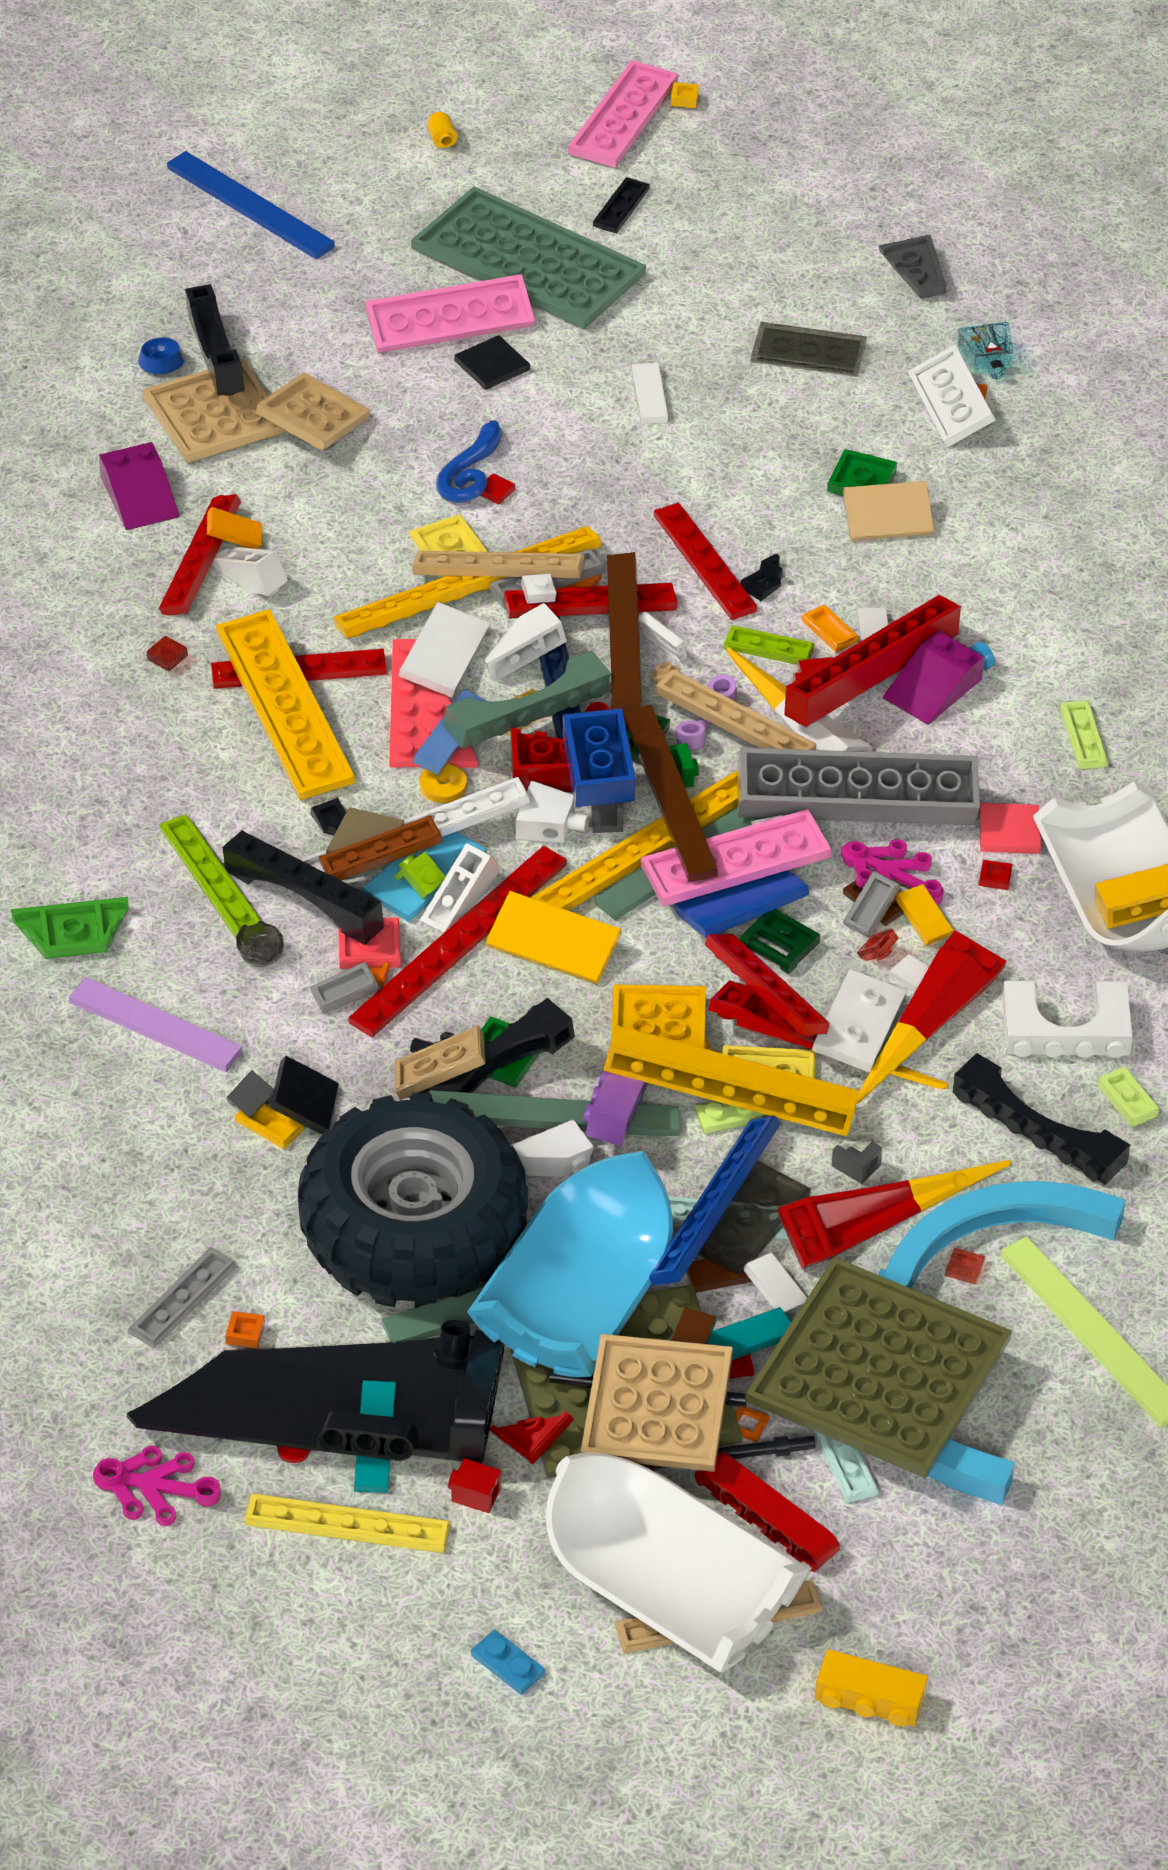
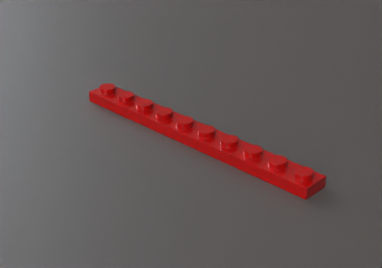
(453, 944)

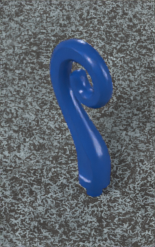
(483, 446)

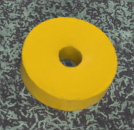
(443, 793)

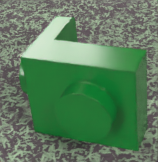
(686, 766)

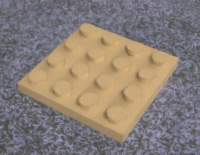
(208, 423)
(658, 1401)

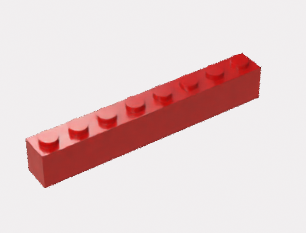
(868, 661)

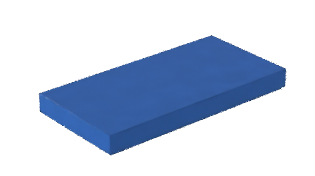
(740, 903)

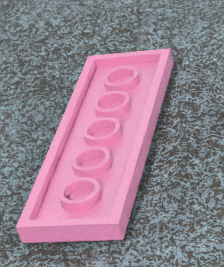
(623, 114)
(449, 313)
(741, 857)

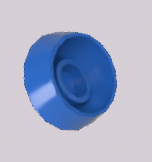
(161, 356)

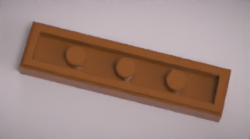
(381, 848)

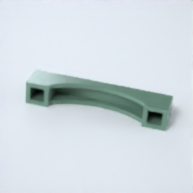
(476, 721)

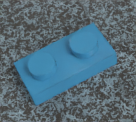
(507, 1662)

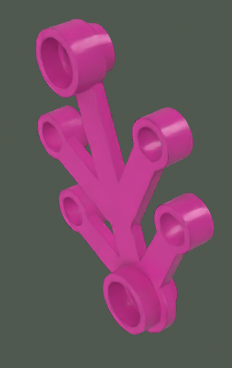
(859, 855)
(153, 1482)

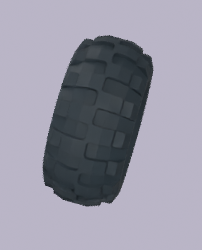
(412, 1199)

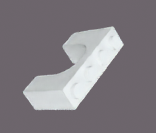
(1032, 1034)

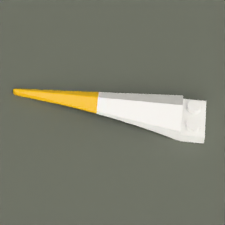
(824, 732)

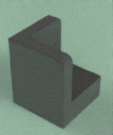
(607, 817)
(250, 1094)
(855, 1163)

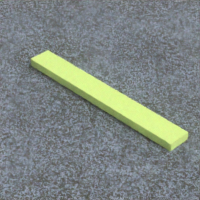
(1089, 1327)

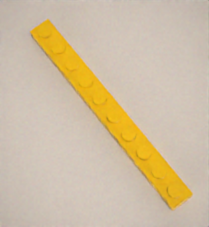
(449, 588)
(627, 854)

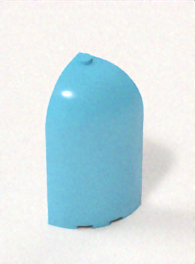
(579, 1265)

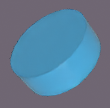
(982, 649)

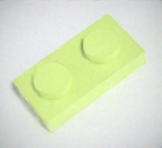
(1128, 1097)
(719, 1116)

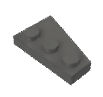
(916, 264)

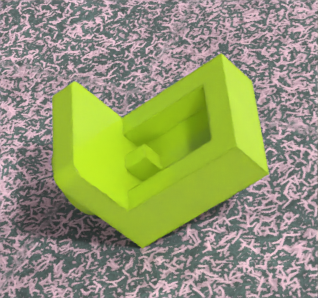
(421, 874)

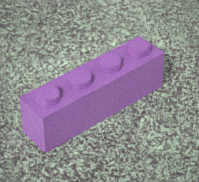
(613, 1107)

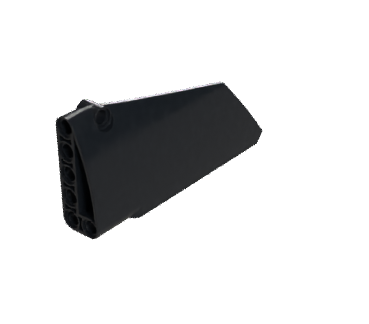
(314, 1397)

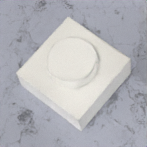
(538, 588)

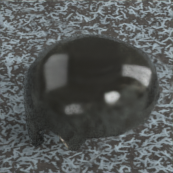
(260, 939)

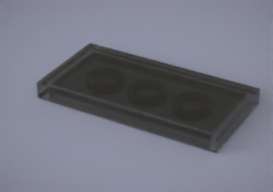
(809, 349)
(752, 1218)

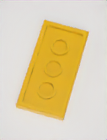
(553, 937)

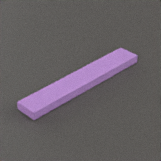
(155, 1024)

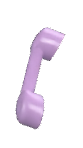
(694, 732)

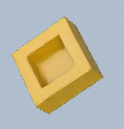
(684, 95)

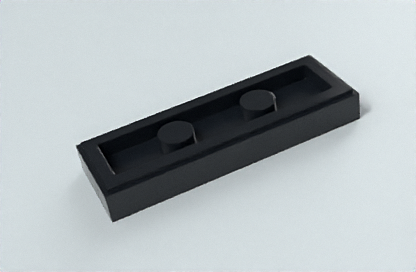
(621, 205)

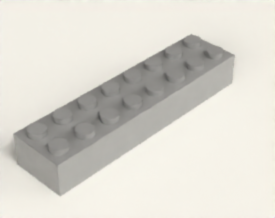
(858, 785)

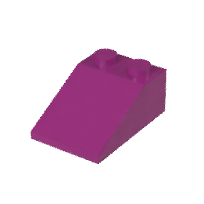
(138, 485)
(935, 677)

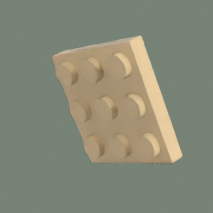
(313, 411)

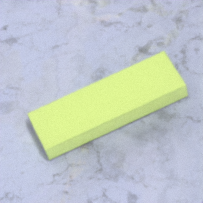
(1083, 734)

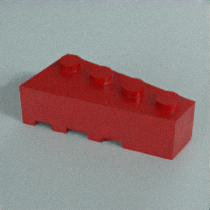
(539, 760)

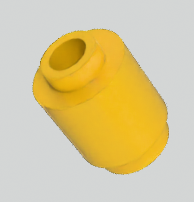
(442, 130)

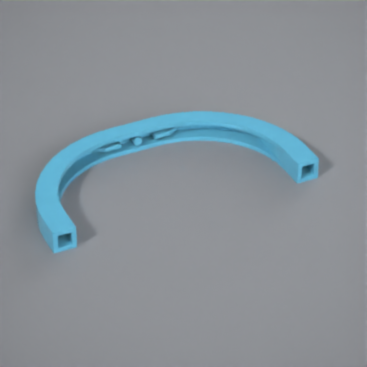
(998, 1204)

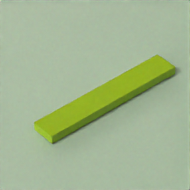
(209, 873)

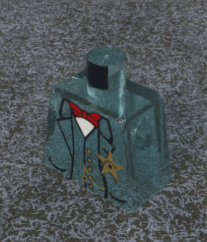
(987, 348)

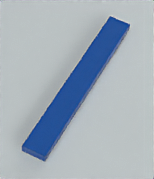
(251, 205)
(714, 1201)

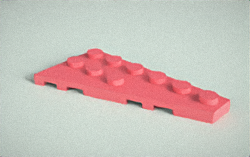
(415, 715)

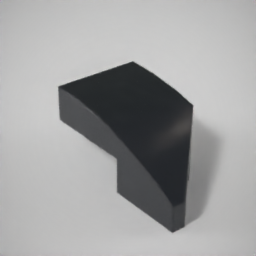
(765, 580)
(328, 815)

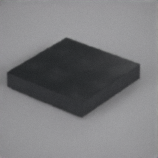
(492, 362)
(304, 1095)

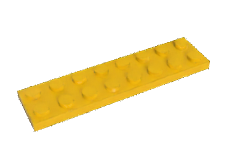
(285, 704)

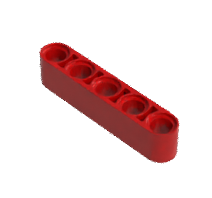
(770, 1511)

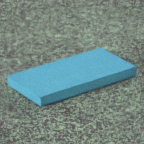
(399, 895)

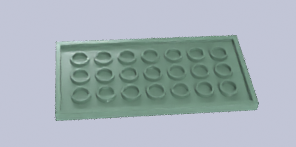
(559, 267)

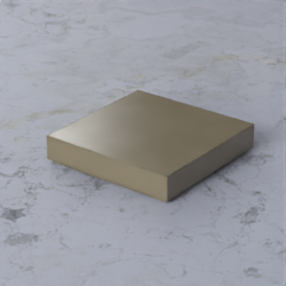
(361, 825)

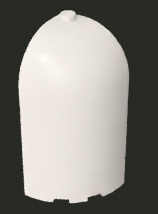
(1105, 843)
(667, 1556)

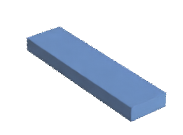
(440, 745)

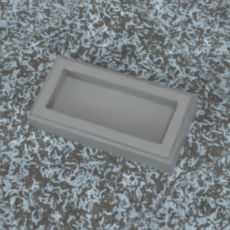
(871, 904)
(344, 988)

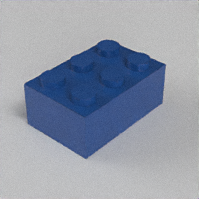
(598, 757)

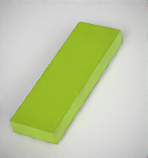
(768, 645)

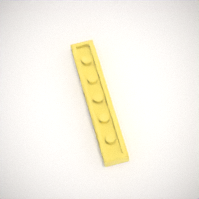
(347, 1523)

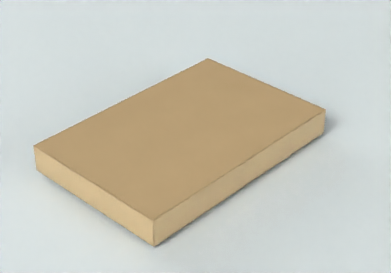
(888, 510)
(439, 1062)

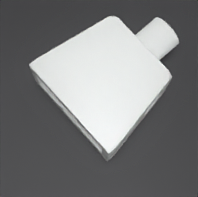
(548, 815)

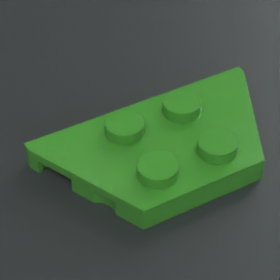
(71, 927)

